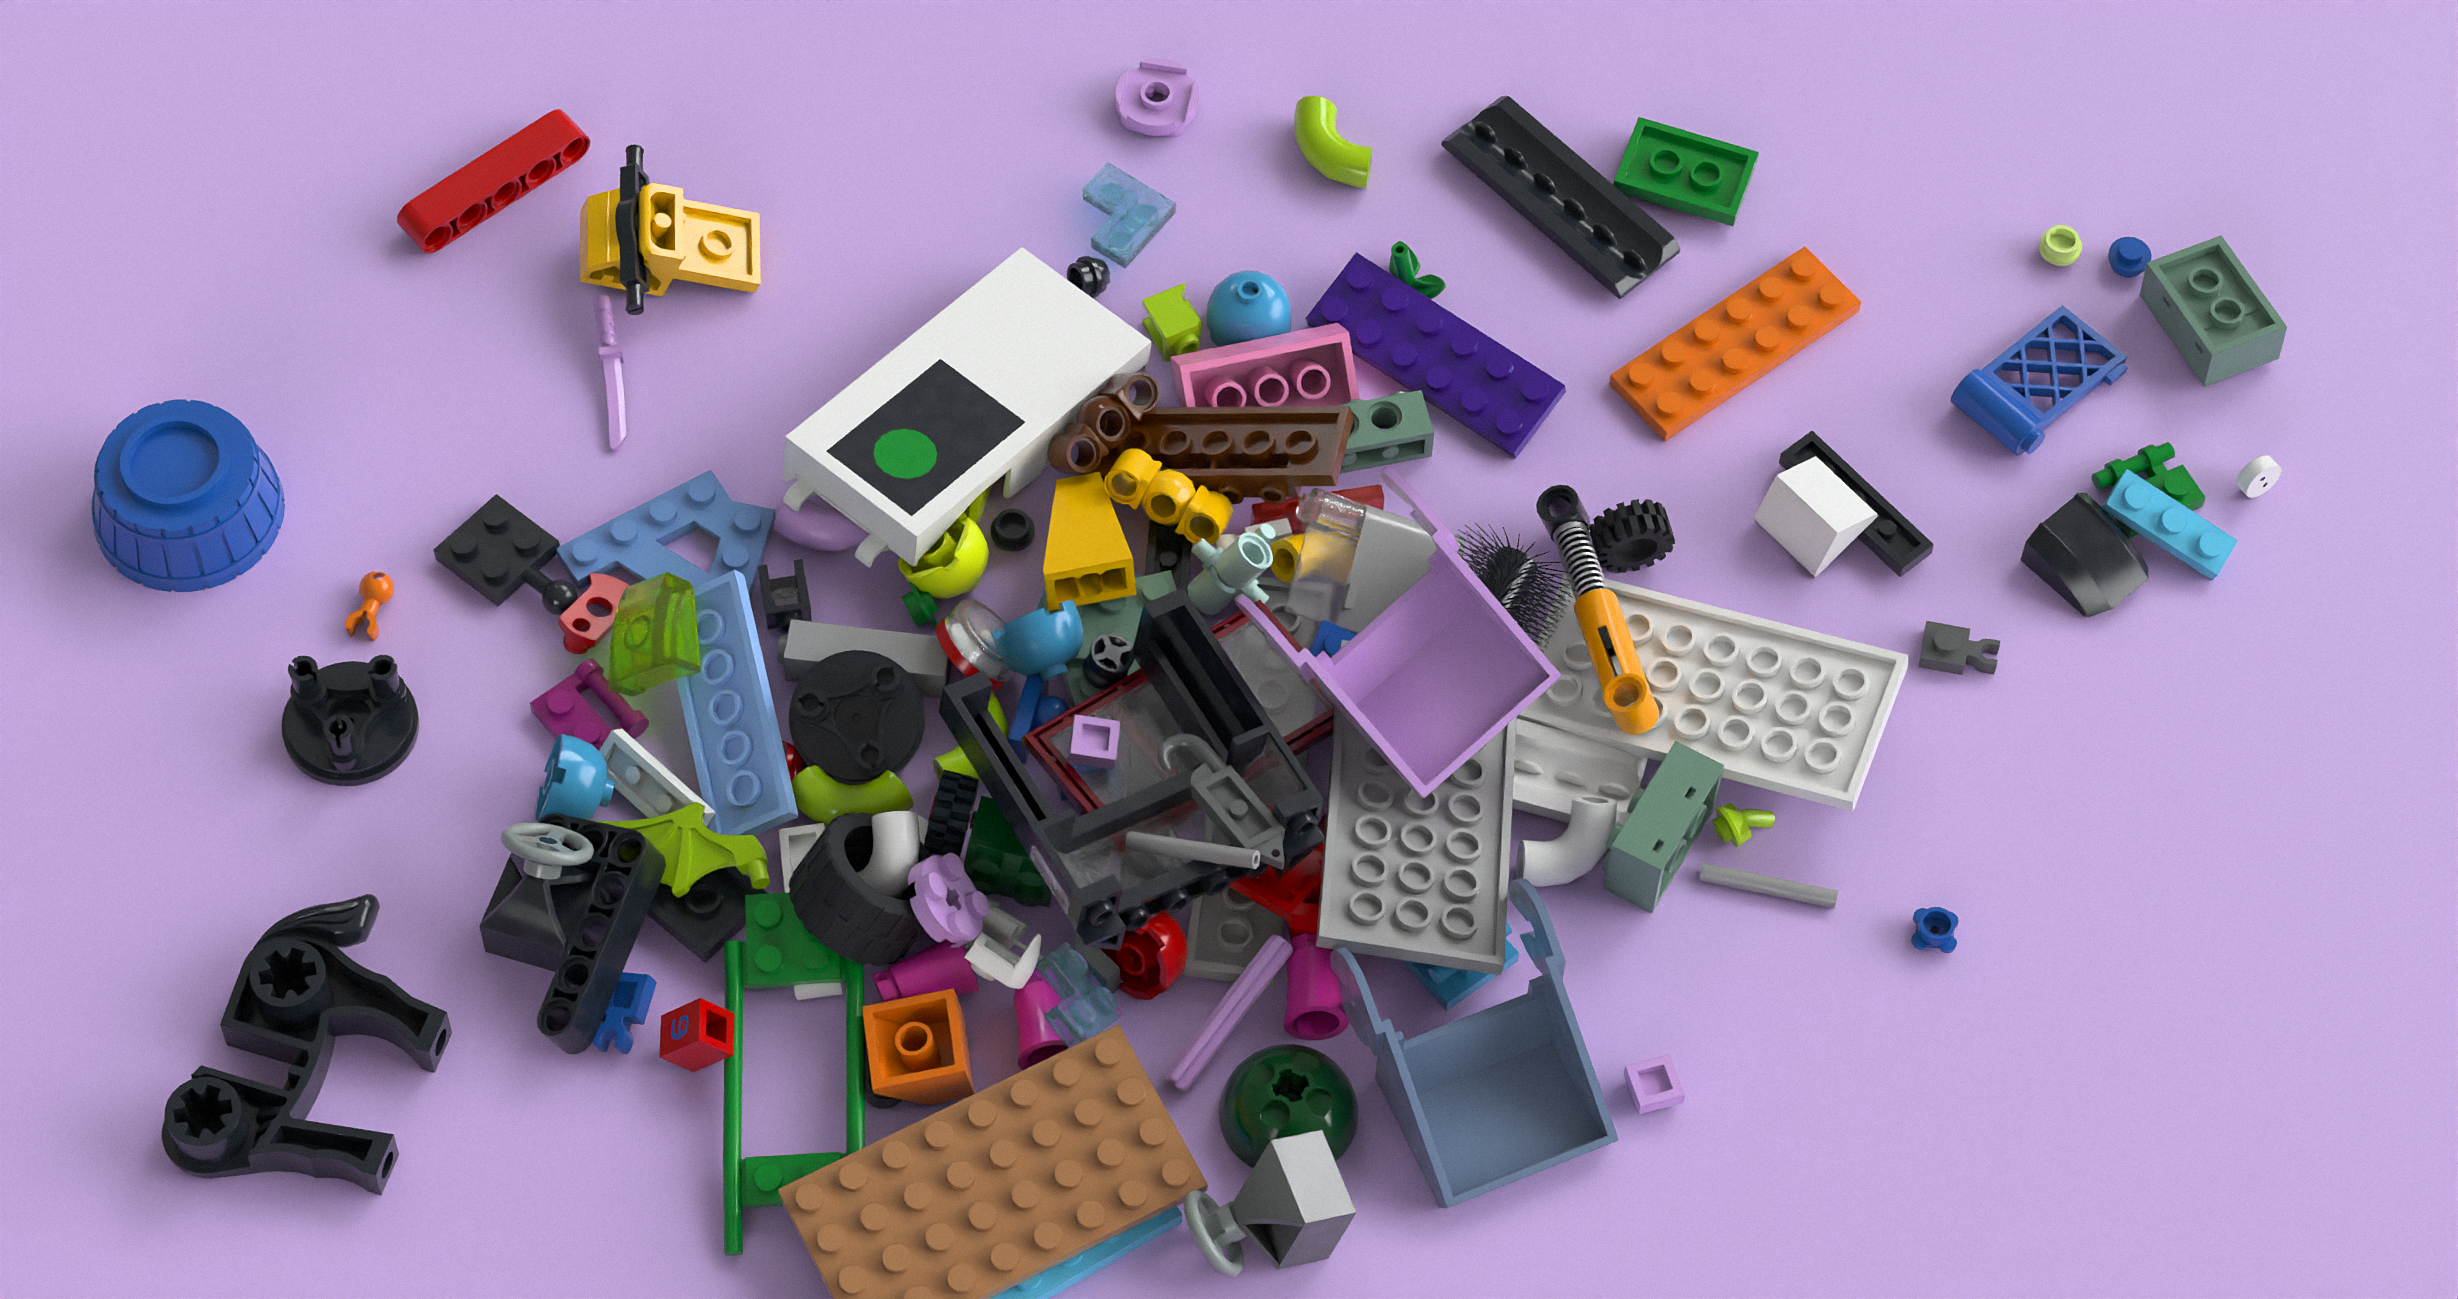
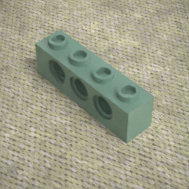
(1408, 435)

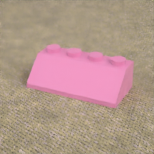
(1270, 371)

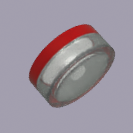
(969, 643)

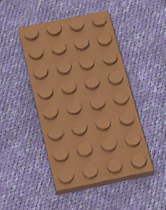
(998, 1182)

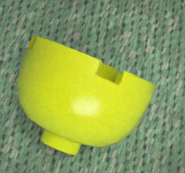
(952, 562)

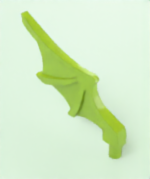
(695, 850)

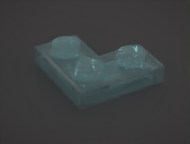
(1134, 210)
(1085, 1004)

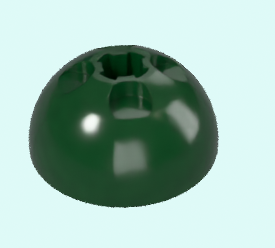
(1255, 1114)

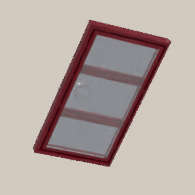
(1290, 701)

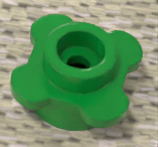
(920, 606)

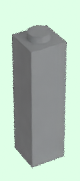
(916, 653)

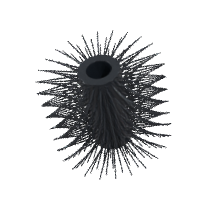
(1509, 578)

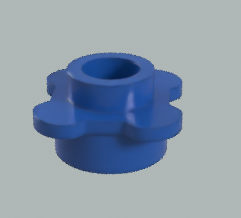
(1937, 918)

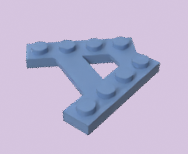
(640, 536)

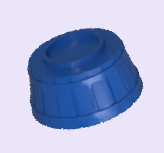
(184, 497)

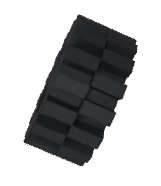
(1631, 535)

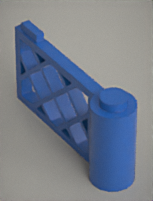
(2006, 407)

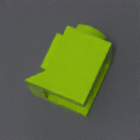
(1172, 322)

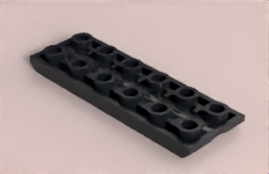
(1562, 196)

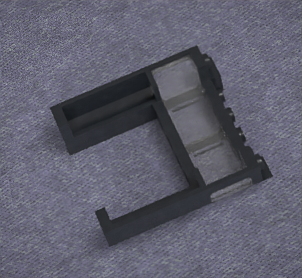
(1086, 857)

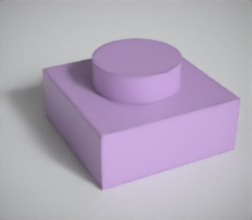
(1094, 741)
(1654, 1084)

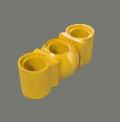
(1149, 488)

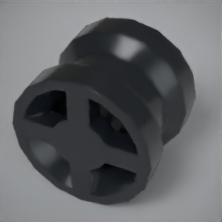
(1110, 650)

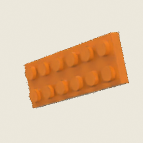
(1734, 343)

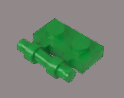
(2173, 482)

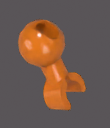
(374, 594)

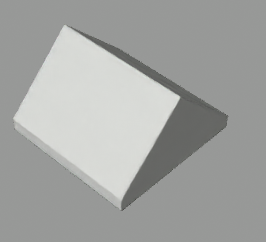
(1813, 514)

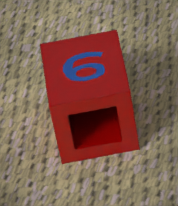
(696, 1035)

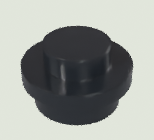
(1012, 530)

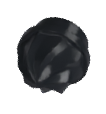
(1089, 275)

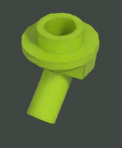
(1735, 824)

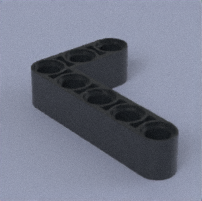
(604, 933)

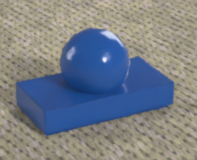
(1033, 711)

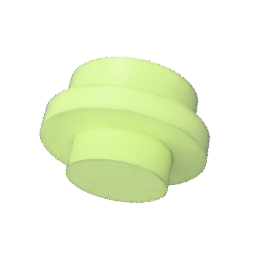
(2060, 245)

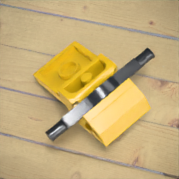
(650, 234)

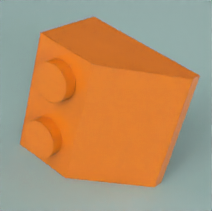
(919, 1048)

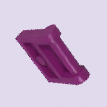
(568, 713)

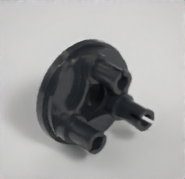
(857, 716)
(348, 720)

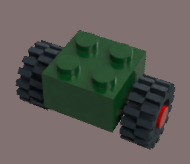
(994, 853)

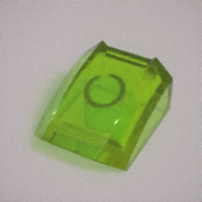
(653, 635)

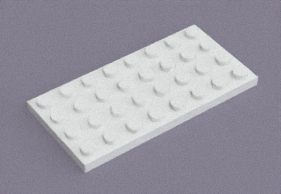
(1745, 690)

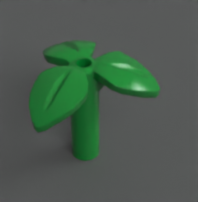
(1406, 265)

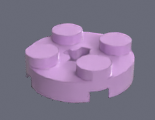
(1151, 117)
(947, 900)

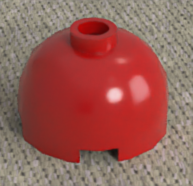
(1151, 957)

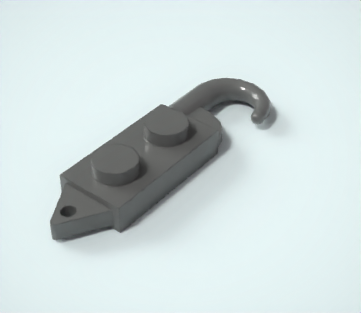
(1228, 800)

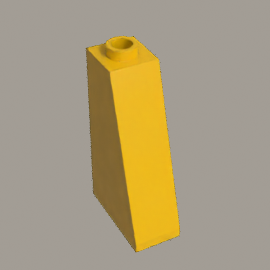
(1085, 546)

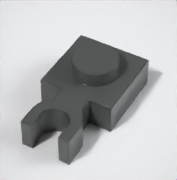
(1949, 649)

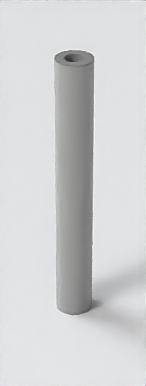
(1193, 850)
(1768, 885)

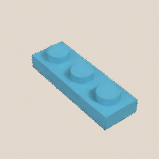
(2169, 524)

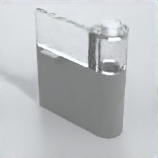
(1354, 560)

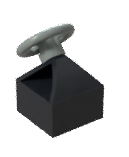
(538, 894)

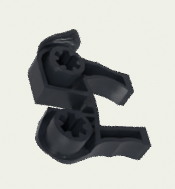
(290, 1008)

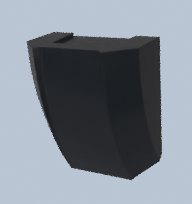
(2085, 557)

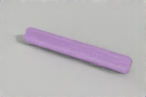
(1228, 1012)

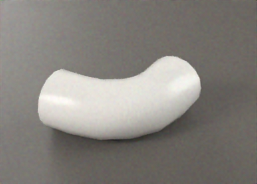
(1575, 850)
(893, 853)

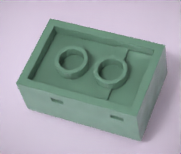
(2213, 310)
(1661, 826)

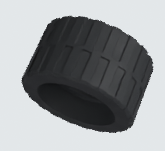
(844, 908)

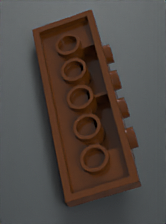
(1243, 448)

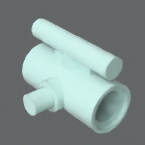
(1231, 570)

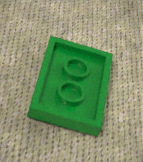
(1686, 171)

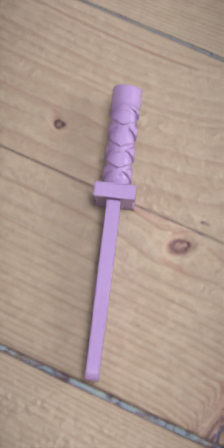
(611, 358)

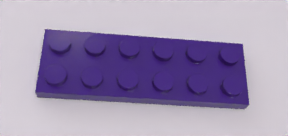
(1438, 354)

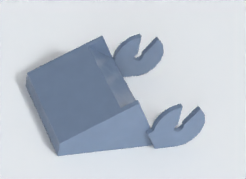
(1494, 1088)

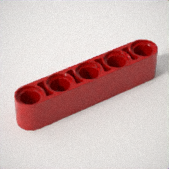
(493, 181)

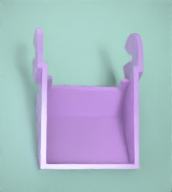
(1432, 668)

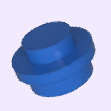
(2129, 256)

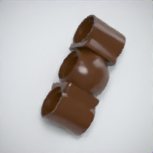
(1120, 412)

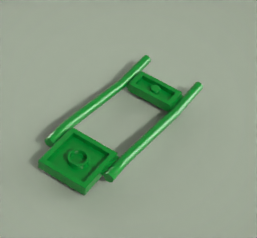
(781, 955)

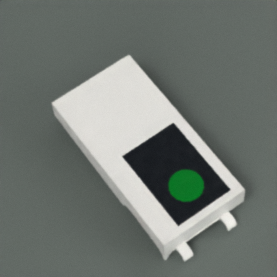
(960, 407)

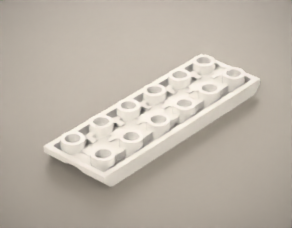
(1560, 765)

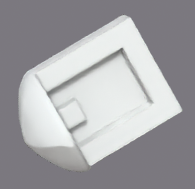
(997, 962)

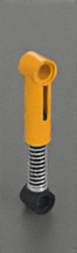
(1598, 612)

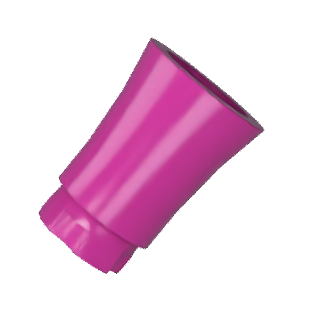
(927, 972)
(1312, 992)
(1035, 1035)

